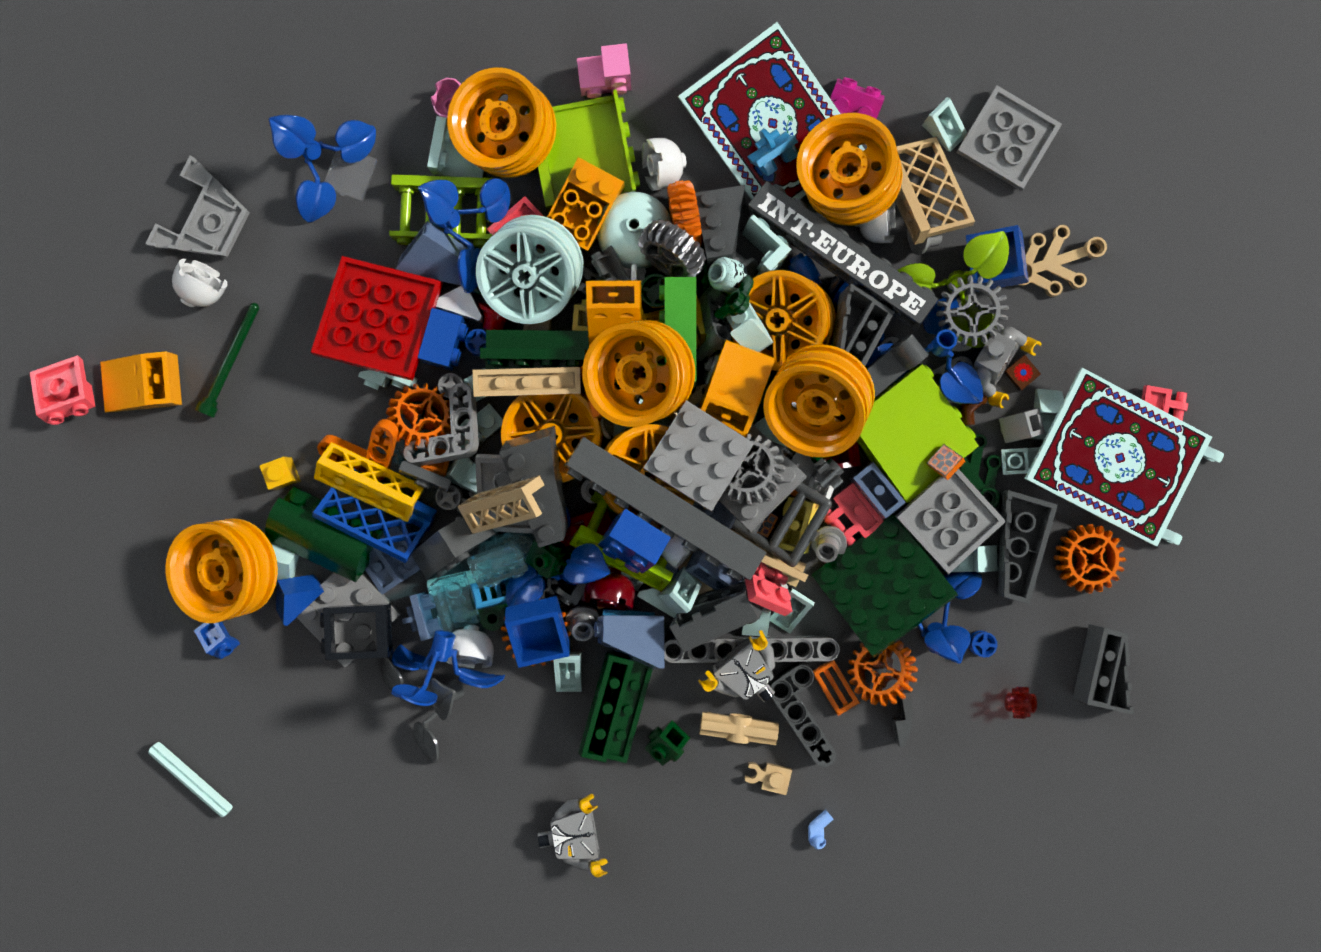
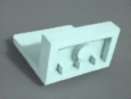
(444, 157)
(771, 245)

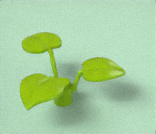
(984, 254)

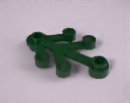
(971, 472)

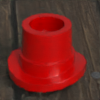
(492, 319)

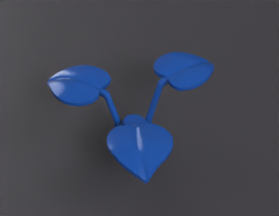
(295, 137)
(439, 200)
(961, 382)
(585, 566)
(952, 640)
(440, 651)

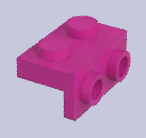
(856, 99)

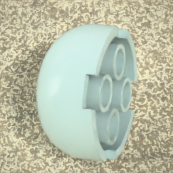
(625, 213)

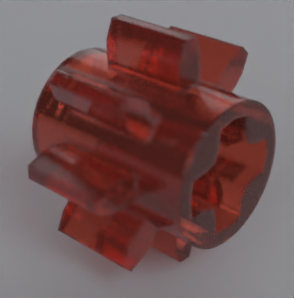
(1021, 702)

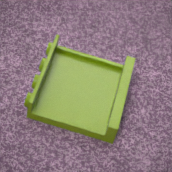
(593, 133)
(909, 427)

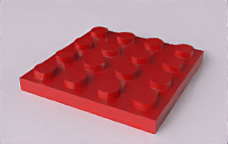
(376, 318)

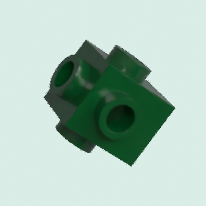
(549, 559)
(667, 743)

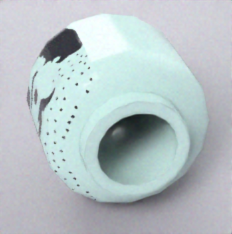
(726, 274)

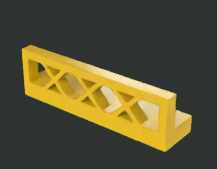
(365, 485)

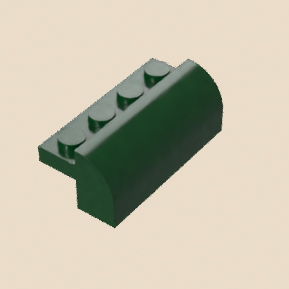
(534, 349)
(295, 529)
(615, 709)

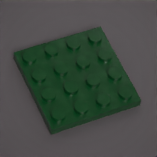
(884, 585)

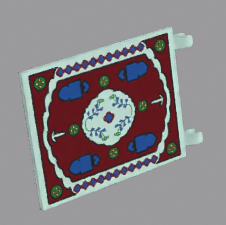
(756, 90)
(1120, 458)

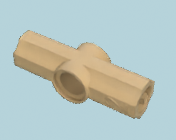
(739, 728)

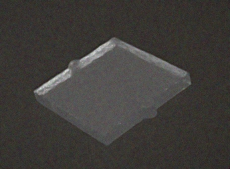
(351, 178)

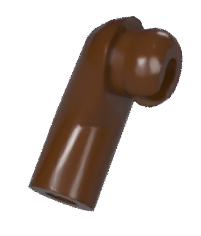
(967, 411)

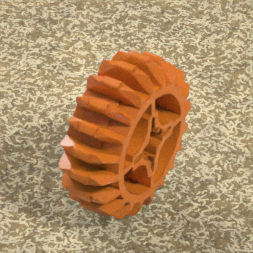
(684, 208)
(412, 411)
(1103, 543)
(880, 680)

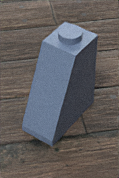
(432, 255)
(634, 637)

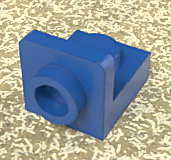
(216, 639)

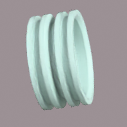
(560, 251)

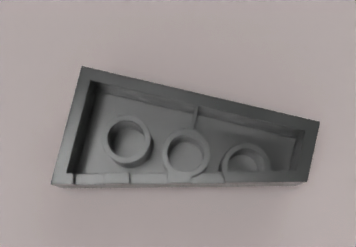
(535, 456)
(1022, 543)

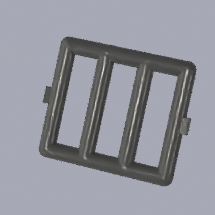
(809, 534)

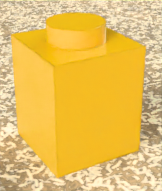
(280, 473)

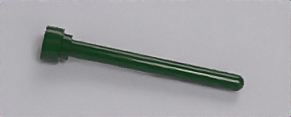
(209, 404)

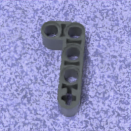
(894, 362)
(804, 719)

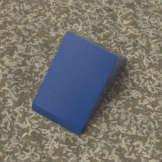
(295, 596)

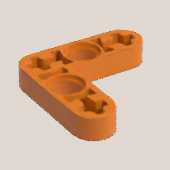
(372, 453)

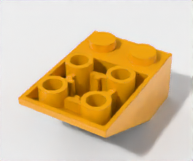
(583, 199)
(612, 304)
(141, 382)
(737, 386)

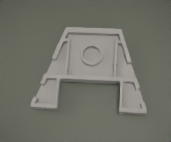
(212, 222)

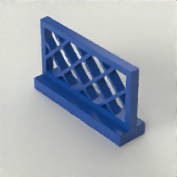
(422, 516)

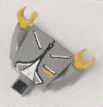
(996, 357)
(744, 670)
(575, 836)

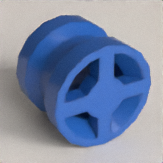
(474, 340)
(987, 644)

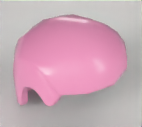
(444, 92)

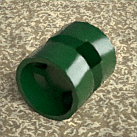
(650, 292)

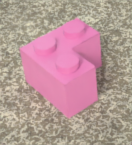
(605, 72)

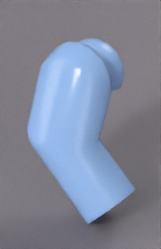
(816, 830)

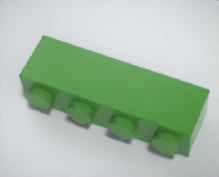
(680, 309)

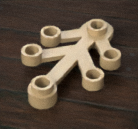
(1053, 262)

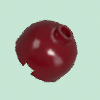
(611, 591)

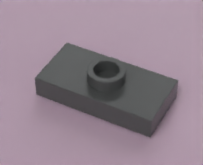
(424, 477)

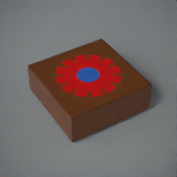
(1022, 372)

